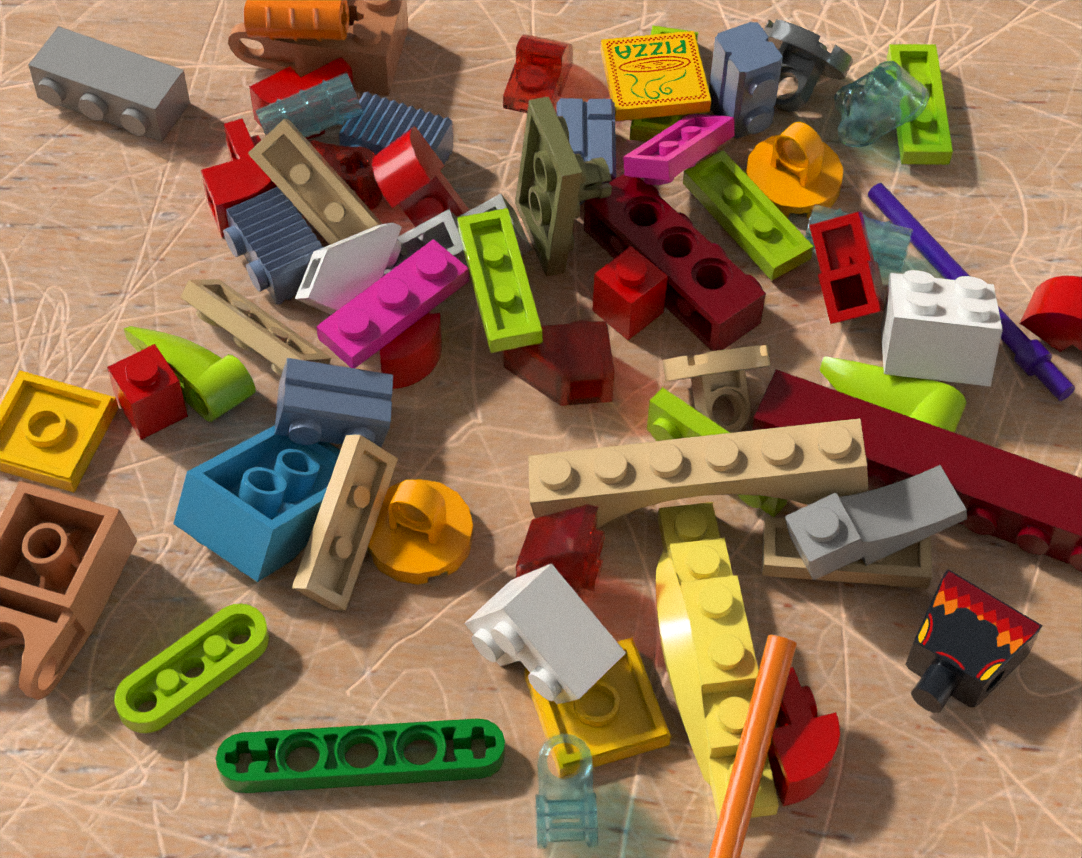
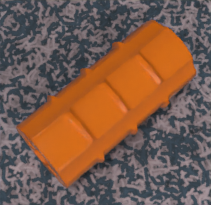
(297, 19)

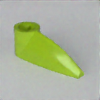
(207, 381)
(910, 396)

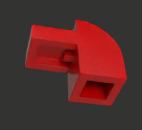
(237, 179)

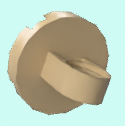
(720, 375)

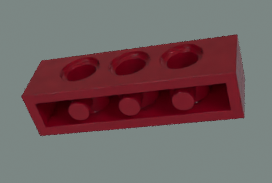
(702, 283)

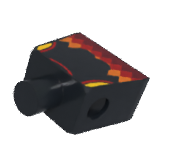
(967, 644)

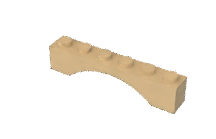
(779, 462)

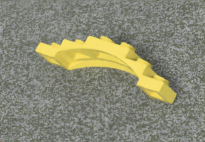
(707, 645)

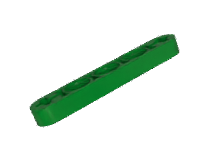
(334, 743)

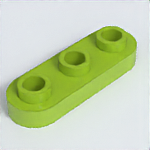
(204, 648)

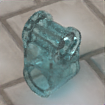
(879, 100)
(565, 797)

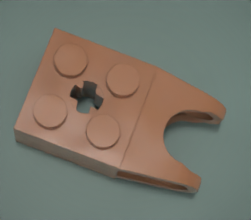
(370, 49)
(56, 578)

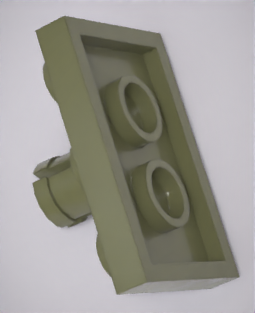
(554, 184)

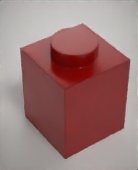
(629, 293)
(147, 391)

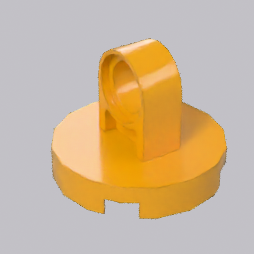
(796, 170)
(421, 531)

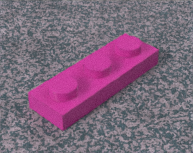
(678, 148)
(392, 304)

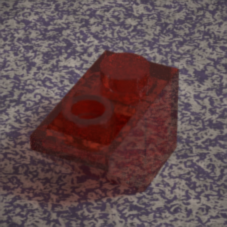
(570, 364)
(568, 542)

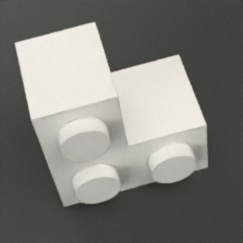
(549, 631)

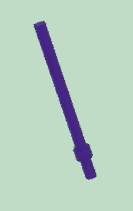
(1029, 355)

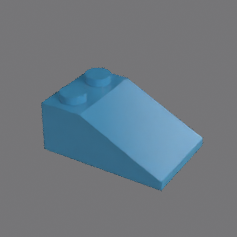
(257, 501)

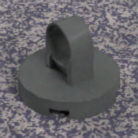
(804, 59)

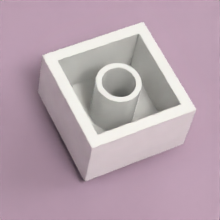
(940, 328)

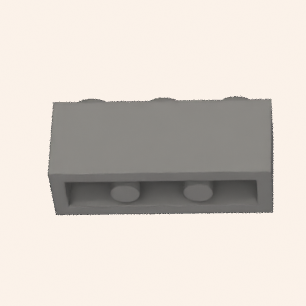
(109, 84)

